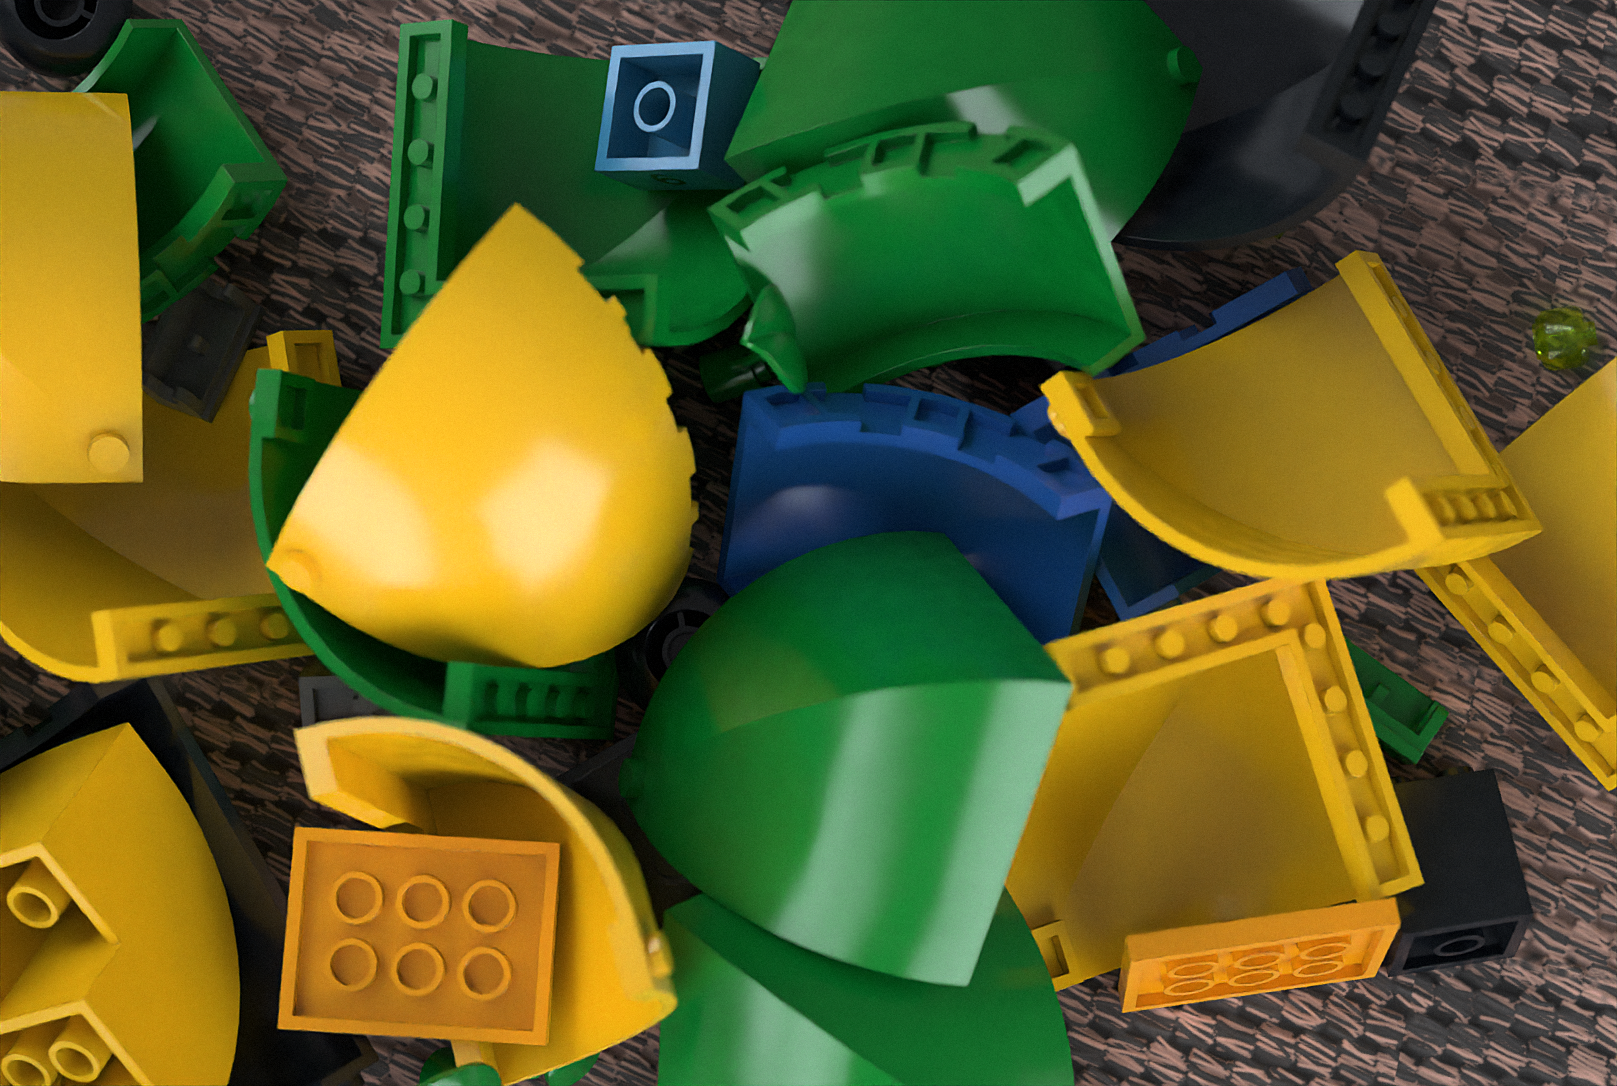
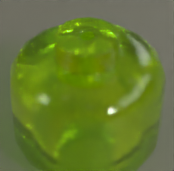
(1563, 338)

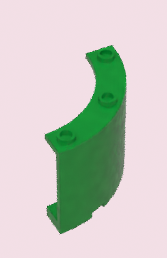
(194, 155)
(934, 254)

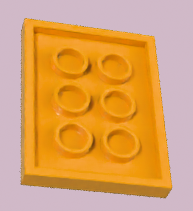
(420, 936)
(1256, 955)

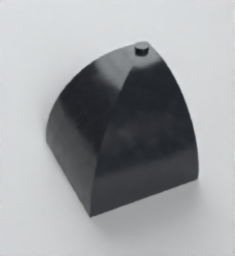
(1277, 116)

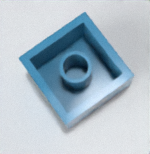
(674, 115)

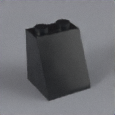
(1473, 884)

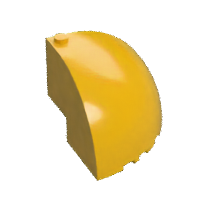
(503, 474)
(111, 925)

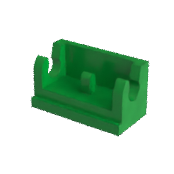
(1398, 711)

